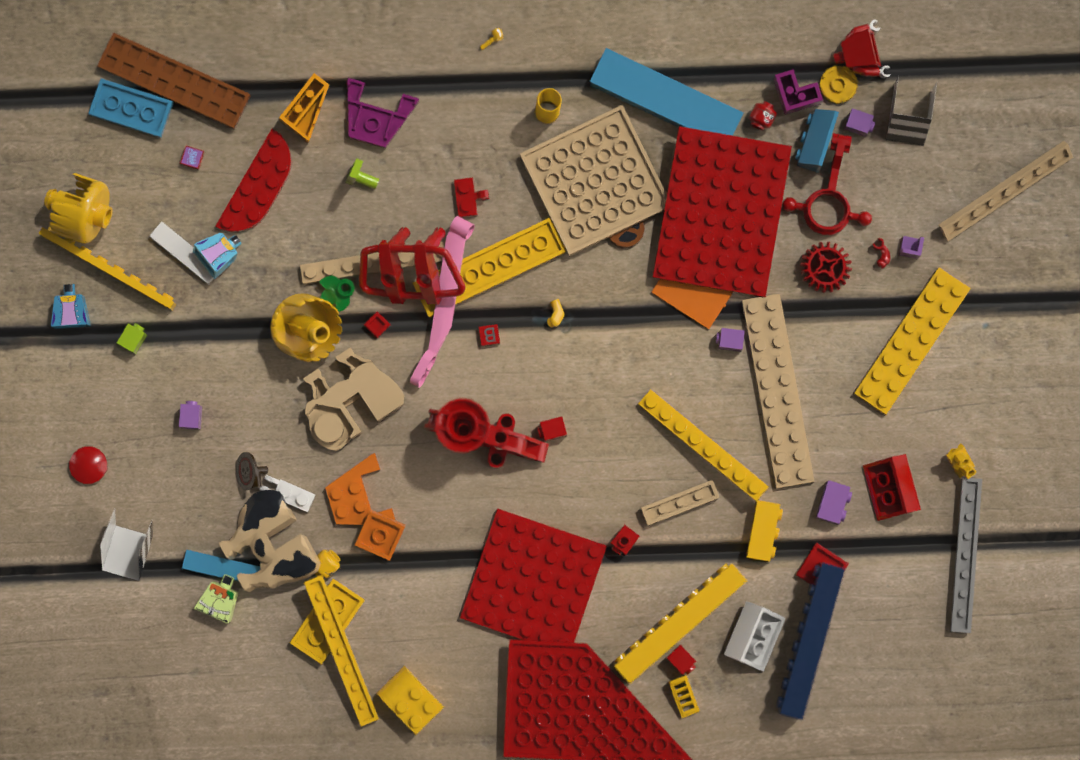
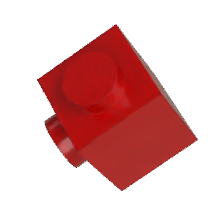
(624, 540)

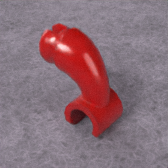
(885, 254)

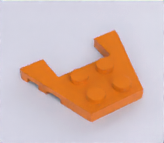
(349, 496)

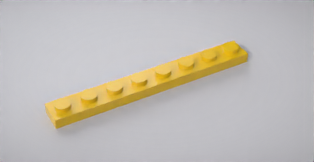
(115, 271)
(703, 445)
(341, 650)

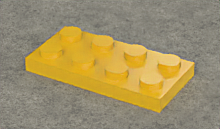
(310, 635)

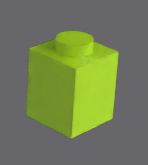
(132, 338)

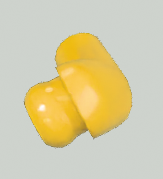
(558, 314)

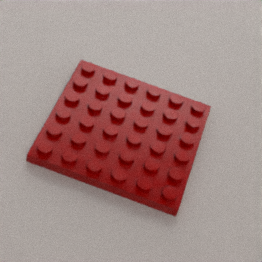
(533, 580)

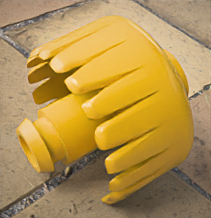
(81, 214)
(306, 327)

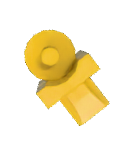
(961, 462)

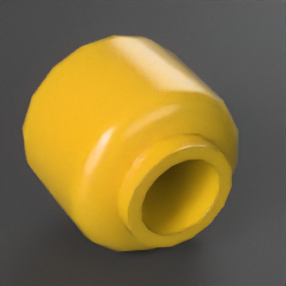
(329, 563)

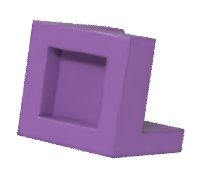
(911, 247)

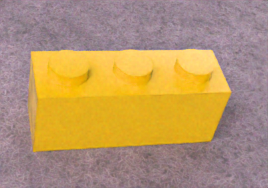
(764, 531)

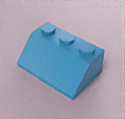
(816, 139)

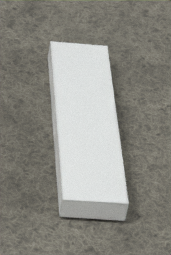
(181, 250)

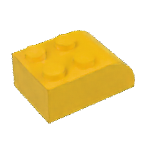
(410, 700)

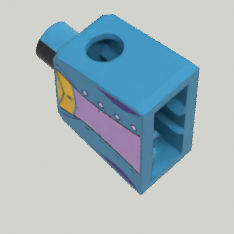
(70, 310)

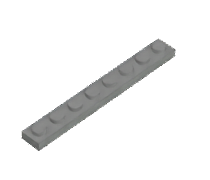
(966, 555)

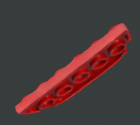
(259, 186)

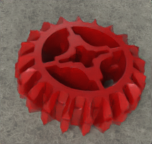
(830, 273)

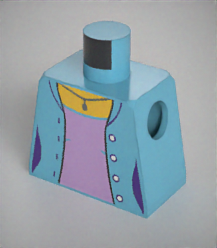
(217, 253)

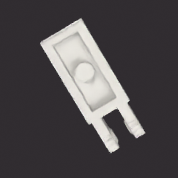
(292, 494)

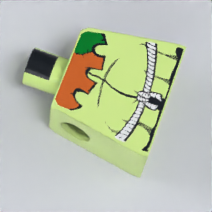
(219, 599)

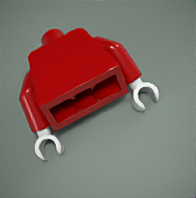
(861, 52)

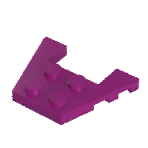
(373, 123)

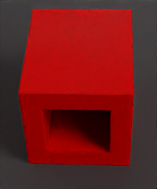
(552, 429)
(682, 660)

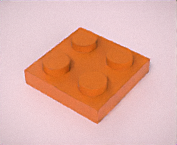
(380, 535)

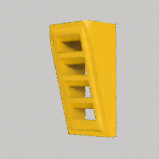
(672, 683)

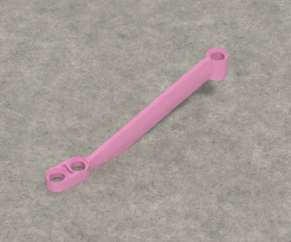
(443, 315)

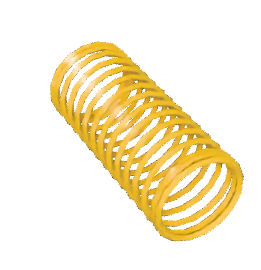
(548, 95)

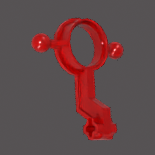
(839, 144)

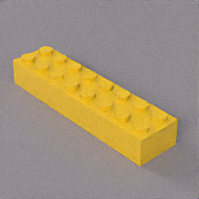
(679, 624)

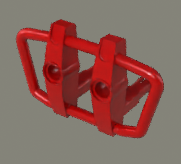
(425, 266)

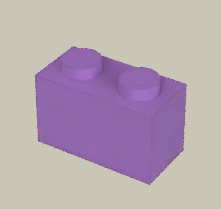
(833, 502)

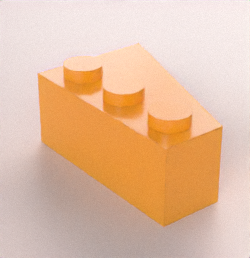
(305, 107)

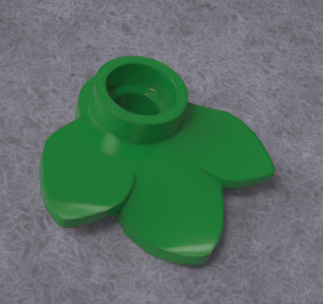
(334, 293)

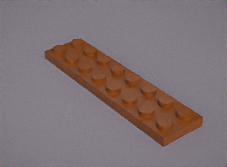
(174, 80)

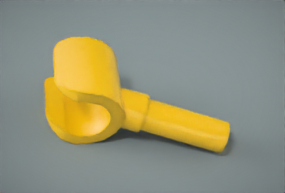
(497, 36)

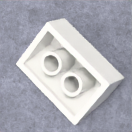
(754, 636)

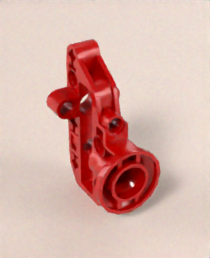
(469, 413)

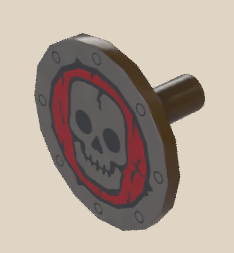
(247, 471)

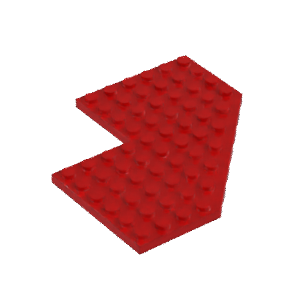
(576, 708)

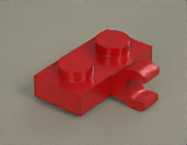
(467, 197)

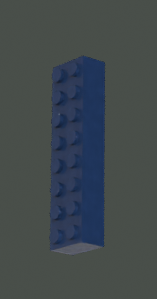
(811, 640)

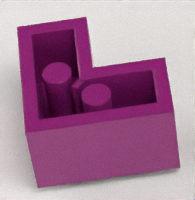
(794, 97)

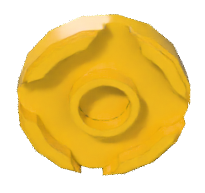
(838, 84)

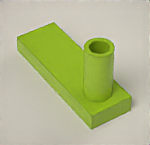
(360, 177)

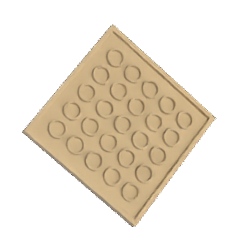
(595, 180)

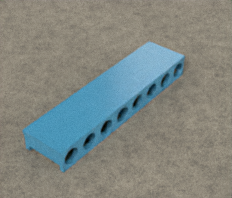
(662, 95)

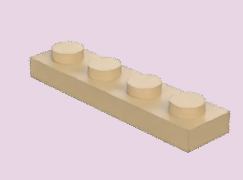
(680, 502)

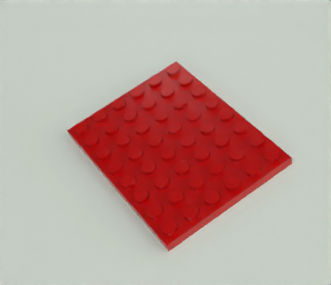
(722, 211)

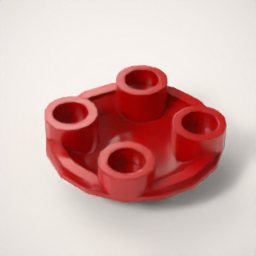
(88, 465)

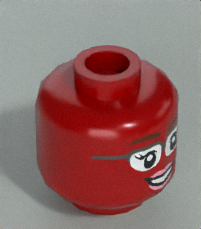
(762, 115)

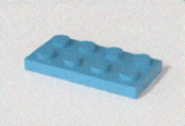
(130, 108)

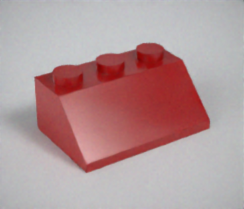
(891, 487)

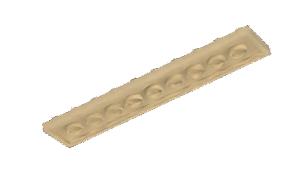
(778, 391)

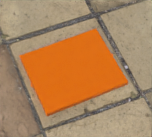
(695, 301)

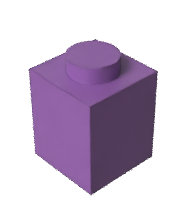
(859, 122)
(730, 339)
(190, 415)

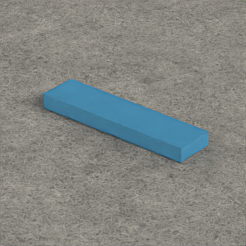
(216, 565)

